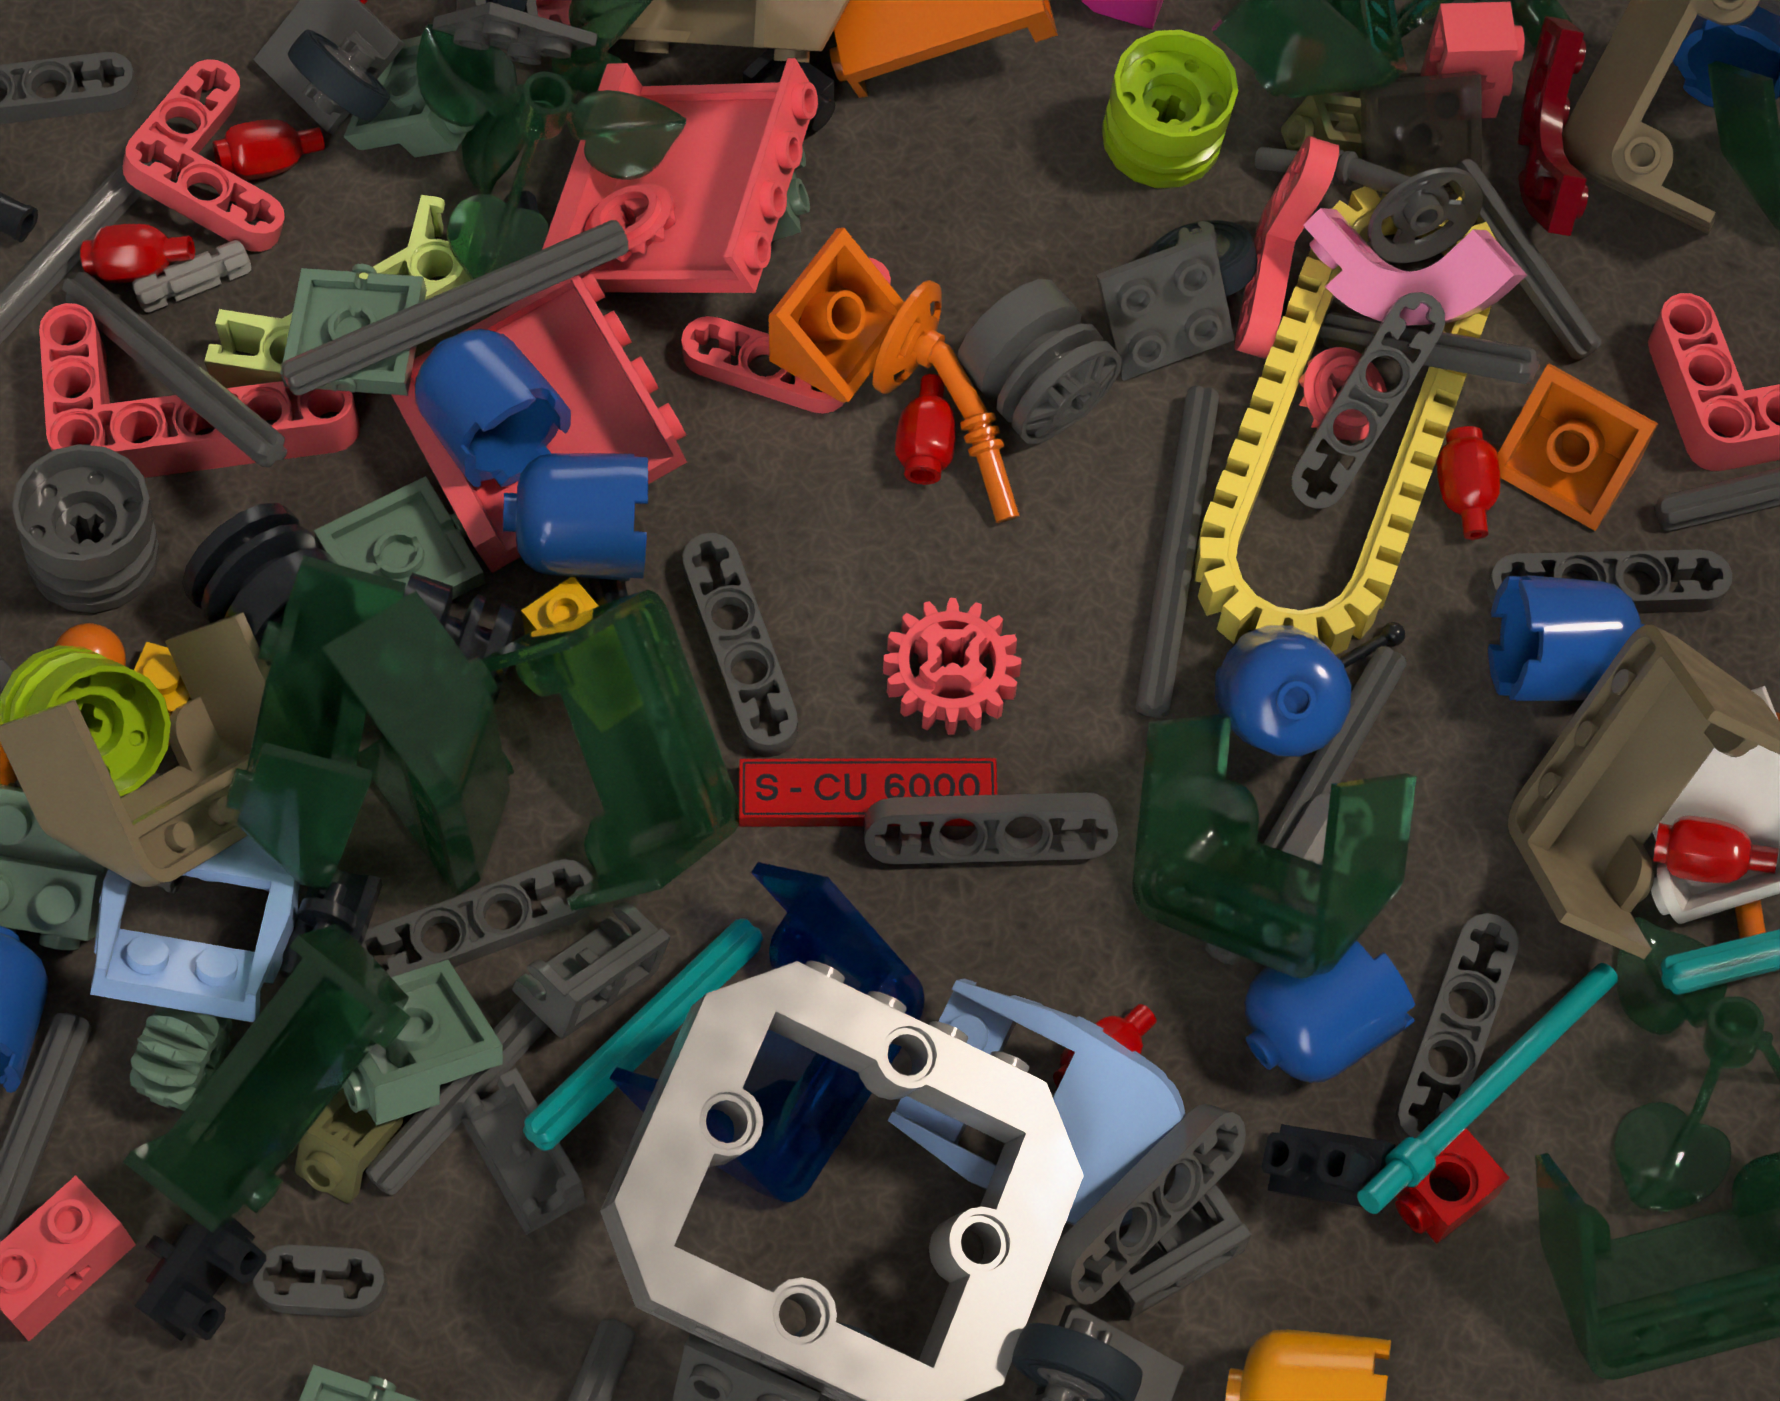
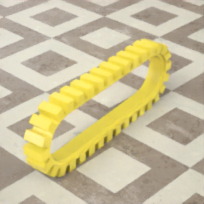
(1250, 456)

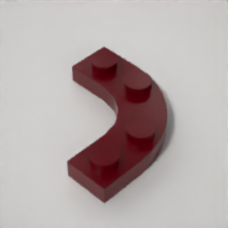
(1549, 184)

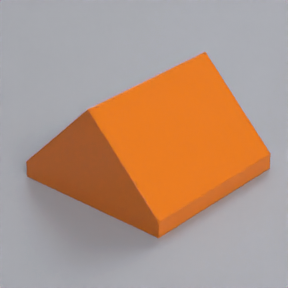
(833, 319)
(1574, 447)

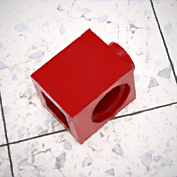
(1474, 1175)

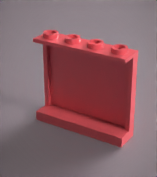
(723, 174)
(590, 371)

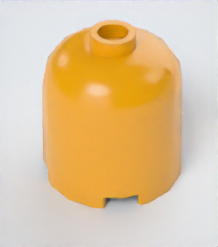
(1310, 1368)

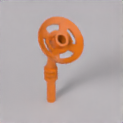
(915, 342)

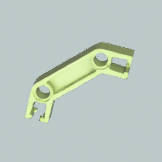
(268, 336)

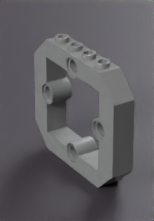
(1016, 1220)

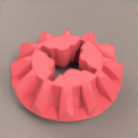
(647, 204)
(1326, 374)

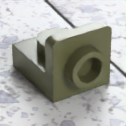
(1328, 119)
(341, 1148)

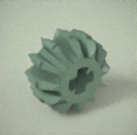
(178, 1055)

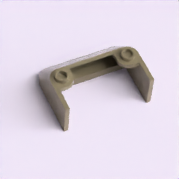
(785, 25)
(1606, 129)
(1621, 772)
(177, 816)

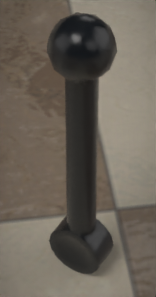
(1391, 635)

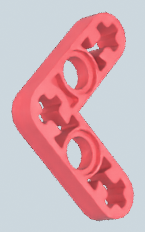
(181, 154)
(1274, 242)
(754, 343)

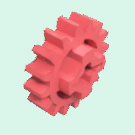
(952, 691)

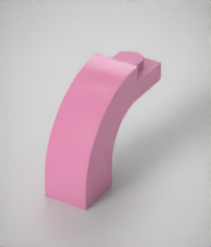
(1462, 281)

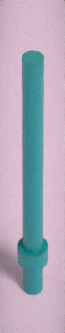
(1416, 1156)

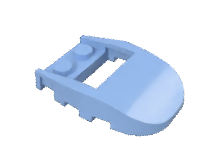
(193, 973)
(1108, 1099)

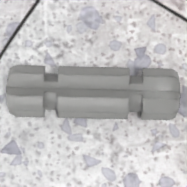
(192, 276)

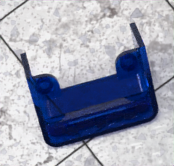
(802, 1094)

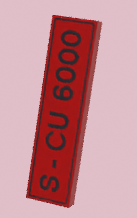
(845, 788)

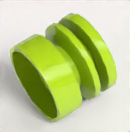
(1169, 108)
(116, 702)

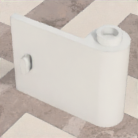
(1736, 792)

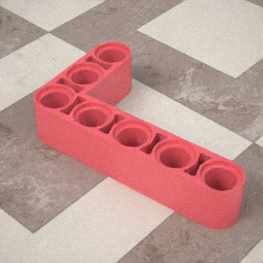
(1722, 403)
(168, 418)

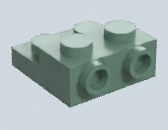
(406, 115)
(44, 881)
(438, 1045)

